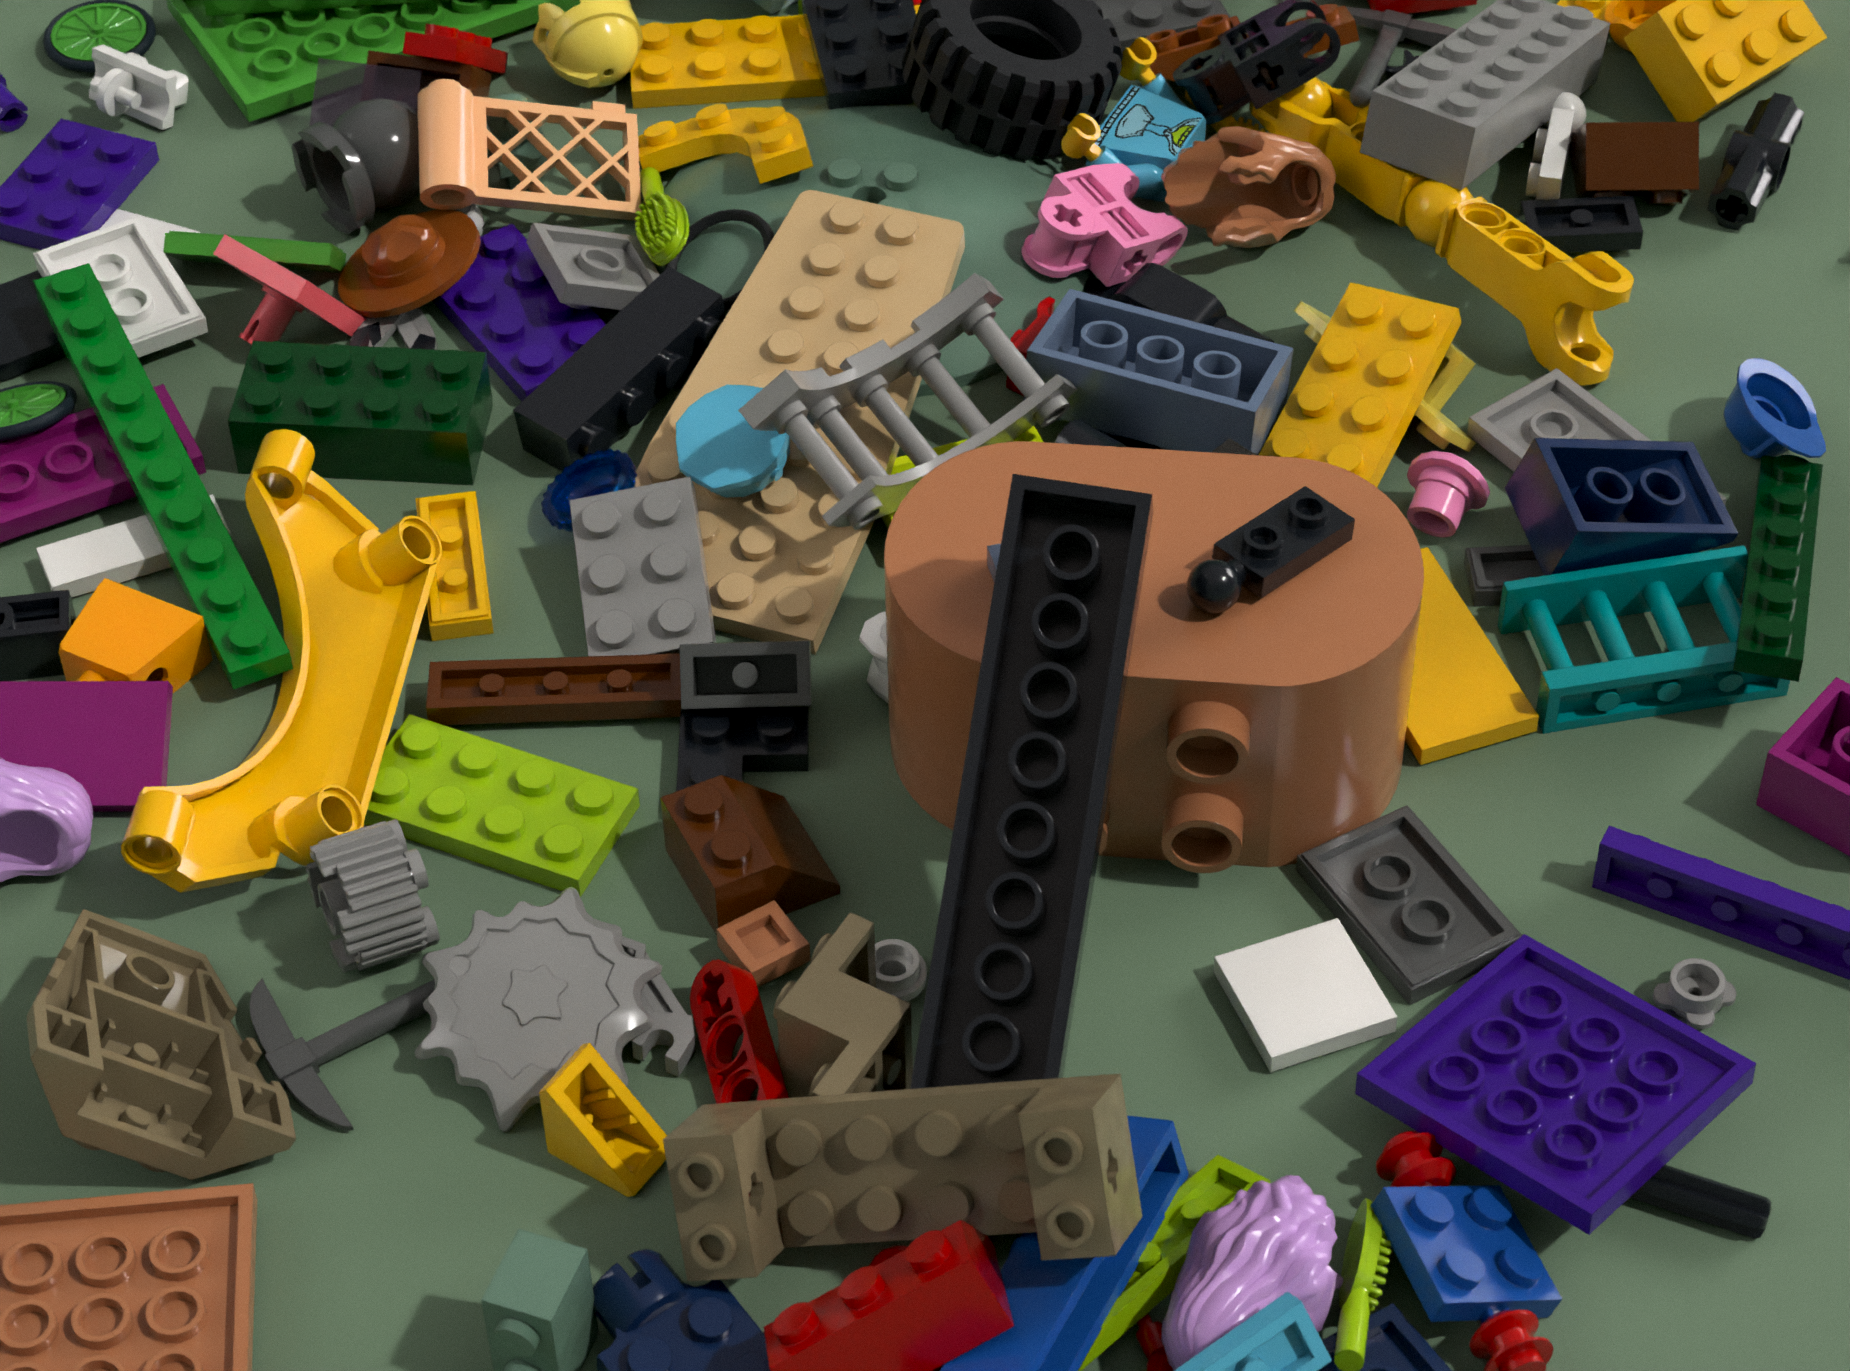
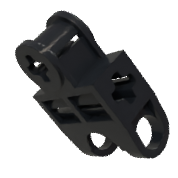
(1243, 68)

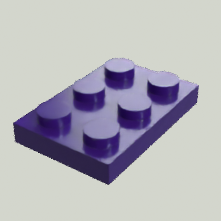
(71, 184)

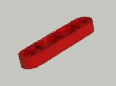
(724, 1007)

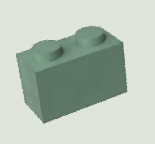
(540, 1306)

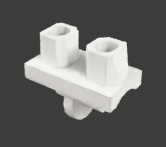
(136, 88)

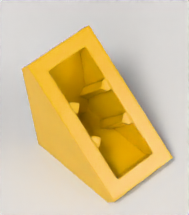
(600, 1124)

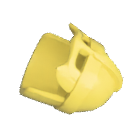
(589, 42)

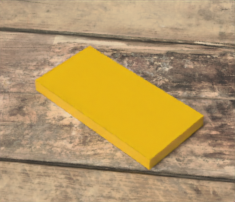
(1459, 683)

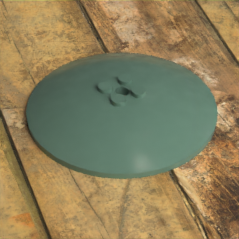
(895, 161)

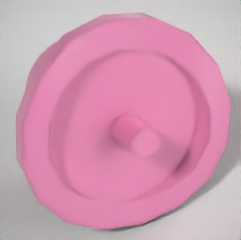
(1443, 492)

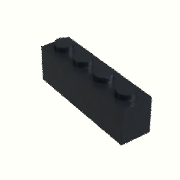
(620, 371)

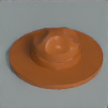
(409, 262)

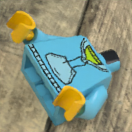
(1142, 129)

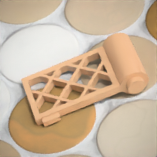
(456, 163)

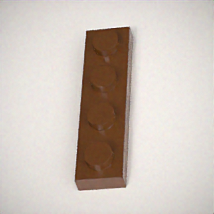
(554, 689)

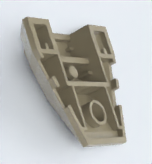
(147, 1058)

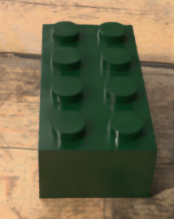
(367, 409)

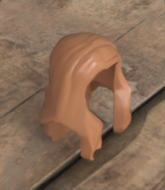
(1249, 186)

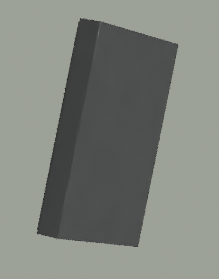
(1407, 903)

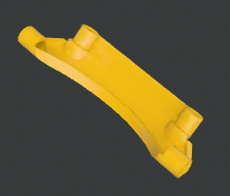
(351, 628)

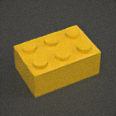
(1717, 49)

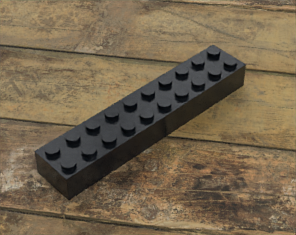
(1034, 785)

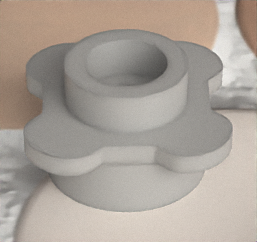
(1695, 992)

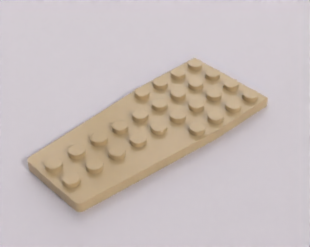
(820, 293)

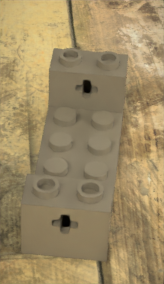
(901, 1165)

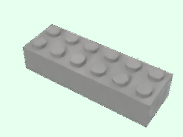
(1483, 89)

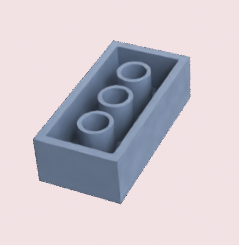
(1162, 375)

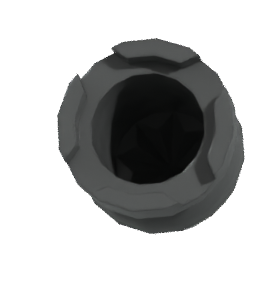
(361, 161)

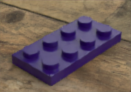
(514, 314)

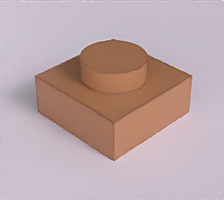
(764, 943)

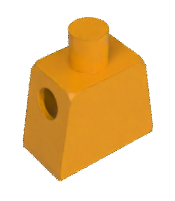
(134, 639)

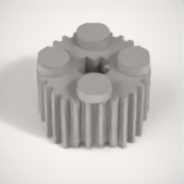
(371, 896)

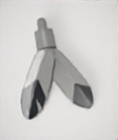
(412, 327)

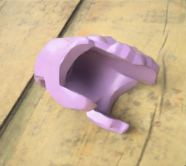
(41, 821)
(1247, 1257)

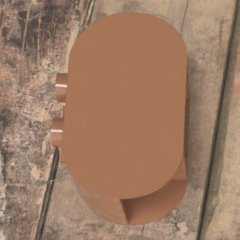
(1234, 725)

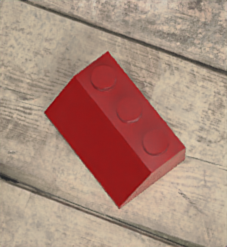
(902, 1313)

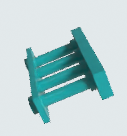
(1627, 684)

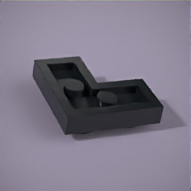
(740, 742)

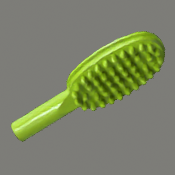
(663, 220)
(1362, 1259)

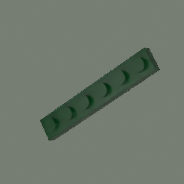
(1779, 568)

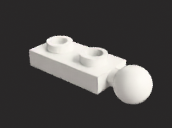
(1553, 147)

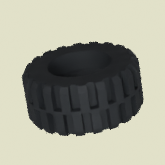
(1011, 70)

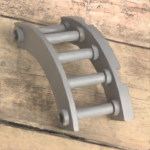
(812, 400)

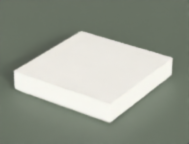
(1304, 994)

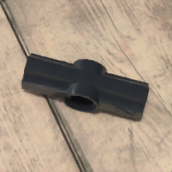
(1755, 161)

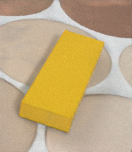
(459, 591)

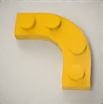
(764, 134)

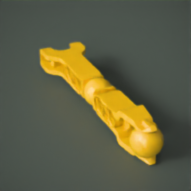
(1480, 240)

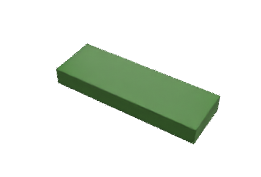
(287, 253)

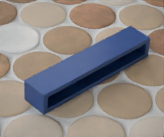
(1065, 1301)

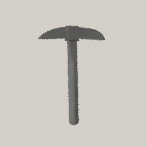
(1391, 28)
(297, 1062)

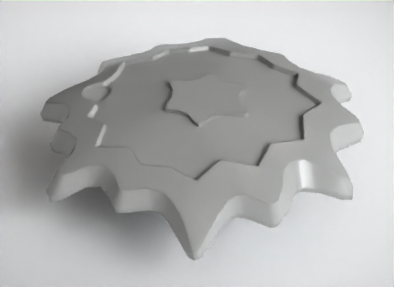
(529, 995)

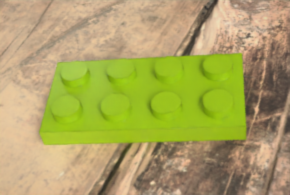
(499, 804)

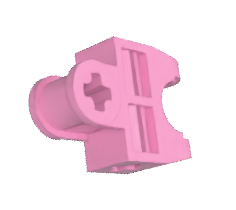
(1096, 227)

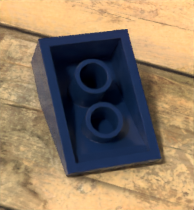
(1615, 502)

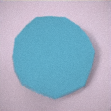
(722, 448)

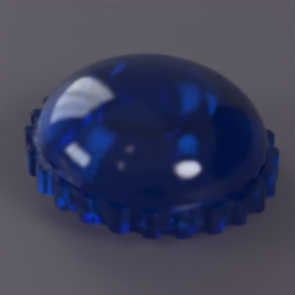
(586, 477)

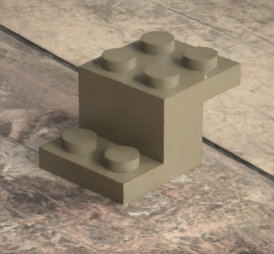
(837, 1024)

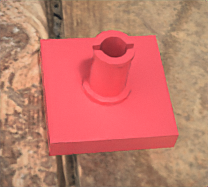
(284, 295)

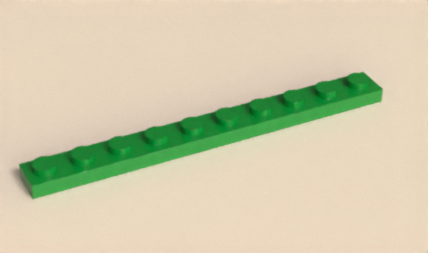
(163, 478)

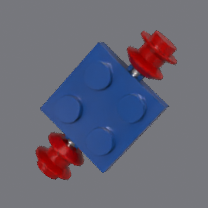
(1465, 1253)

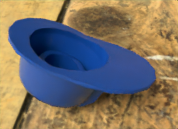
(1772, 412)

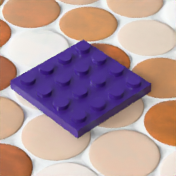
(1556, 1082)

